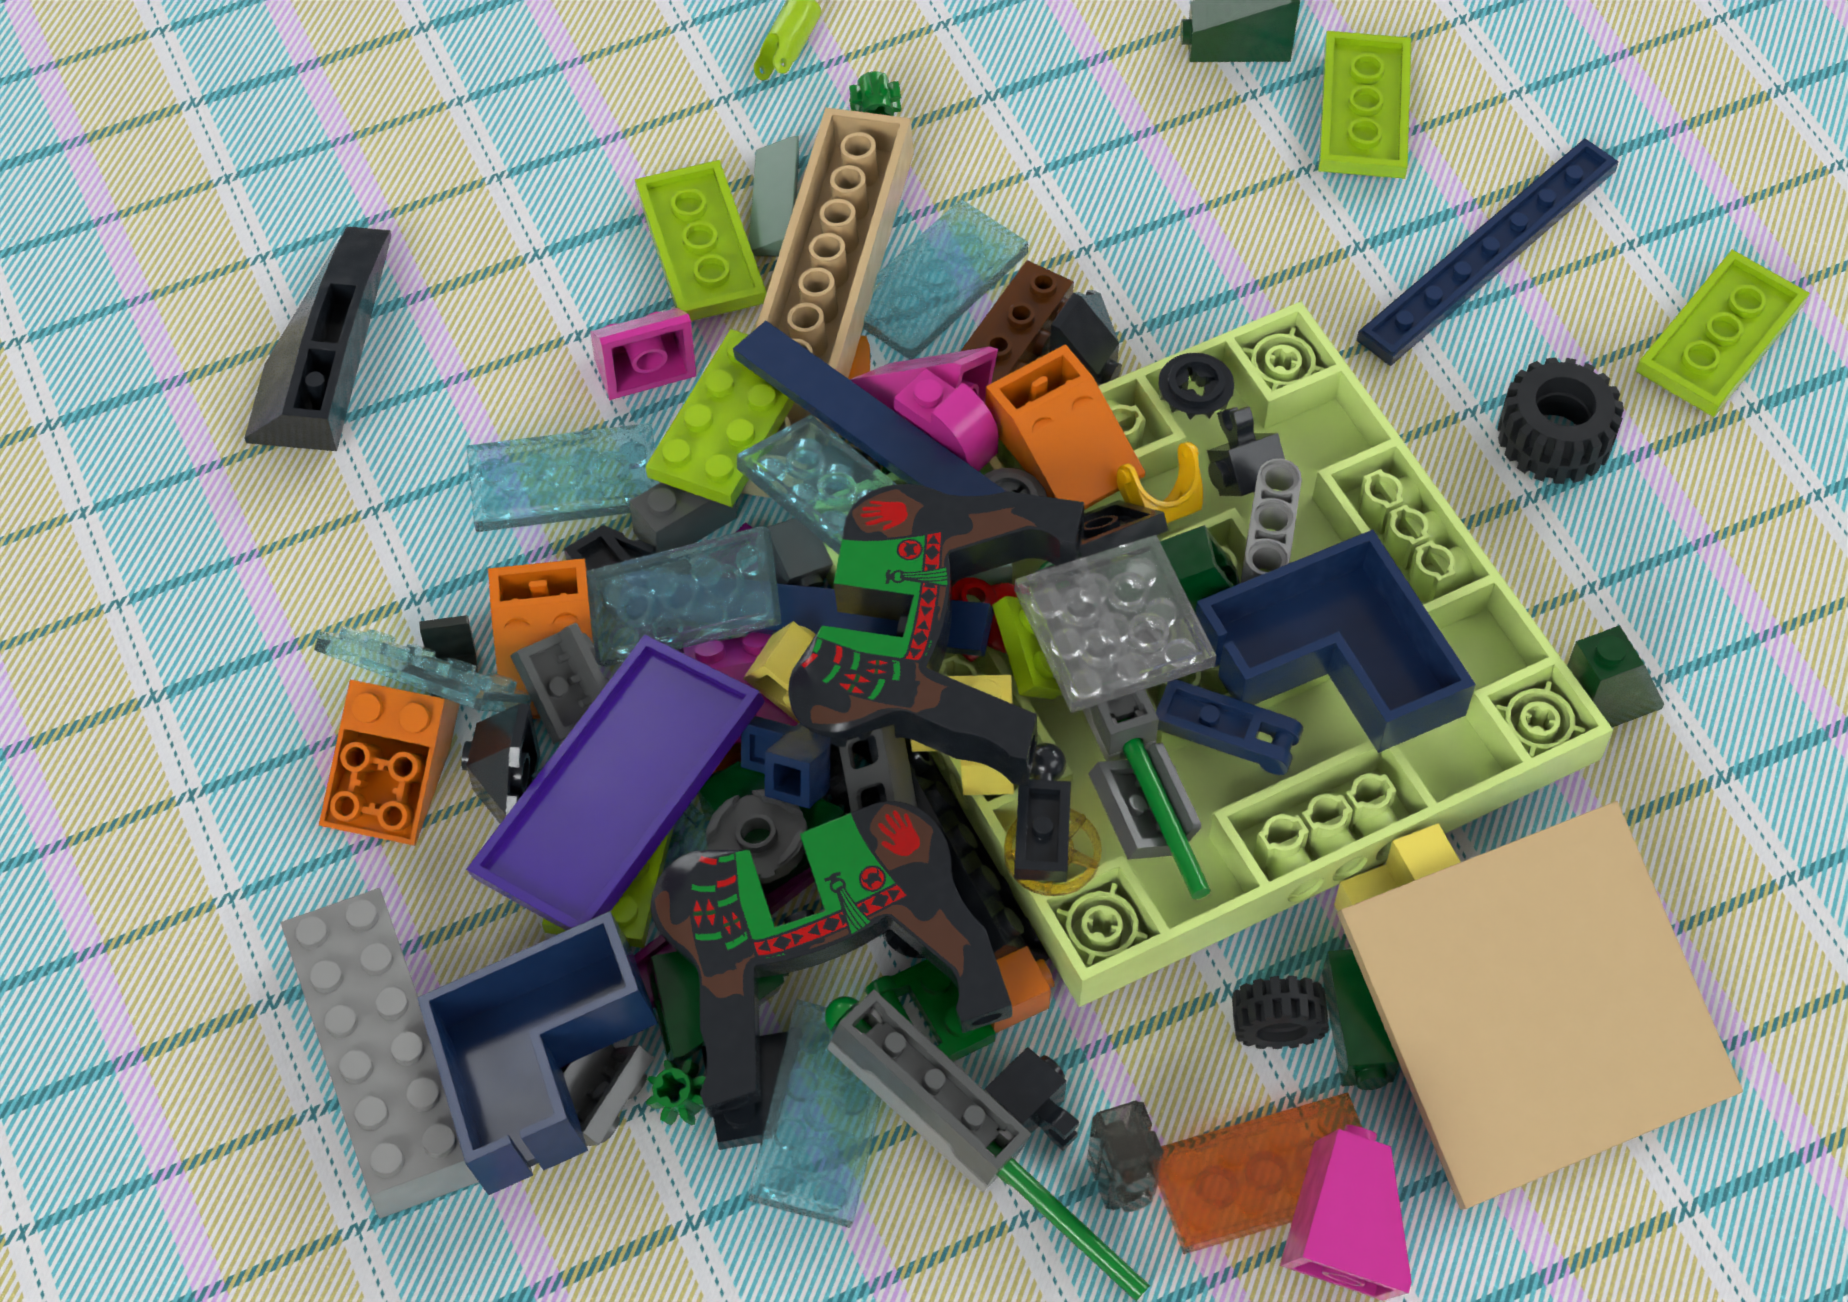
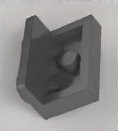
(561, 678)
(1130, 810)
(602, 1086)

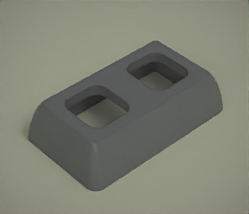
(890, 769)

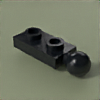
(1043, 819)

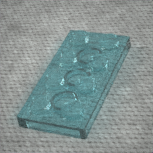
(940, 278)
(559, 476)
(812, 476)
(685, 595)
(419, 668)
(815, 1128)

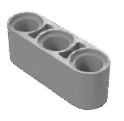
(1272, 511)

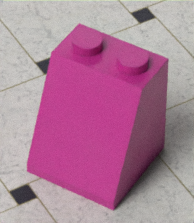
(969, 366)
(1350, 1217)

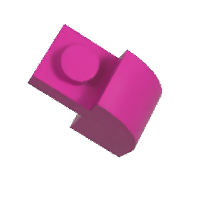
(951, 417)

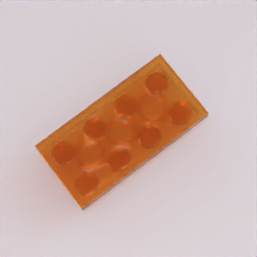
(1245, 1173)

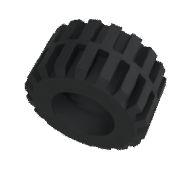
(1566, 392)

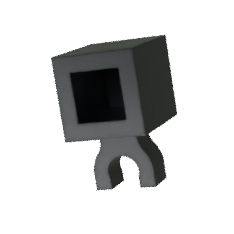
(1236, 464)
(1032, 1092)

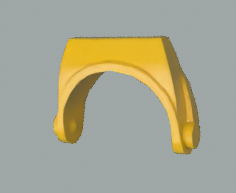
(1185, 496)

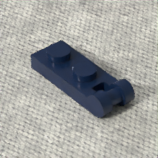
(1228, 725)

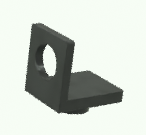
(449, 639)

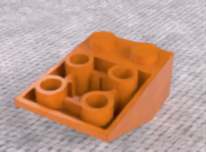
(1061, 428)
(535, 604)
(387, 761)

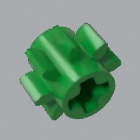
(875, 94)
(667, 1087)

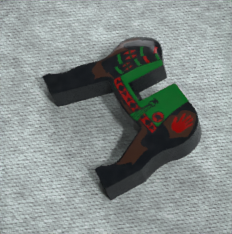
(899, 565)
(872, 875)

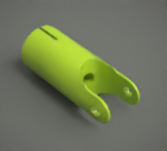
(787, 37)

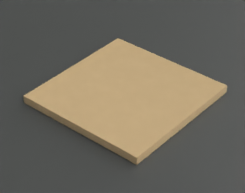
(1539, 1004)

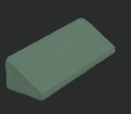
(773, 195)

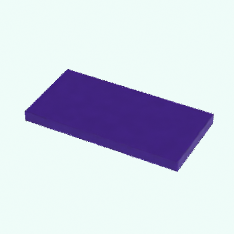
(616, 785)

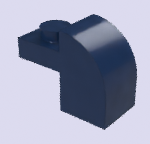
(790, 757)

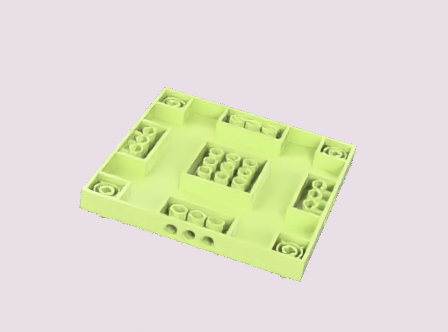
(1341, 802)

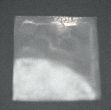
(1114, 623)

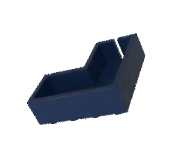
(1344, 618)
(512, 1030)

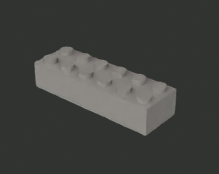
(377, 1051)

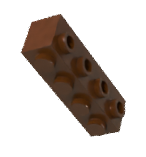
(1022, 318)

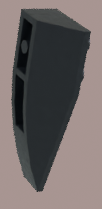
(317, 358)
(973, 871)

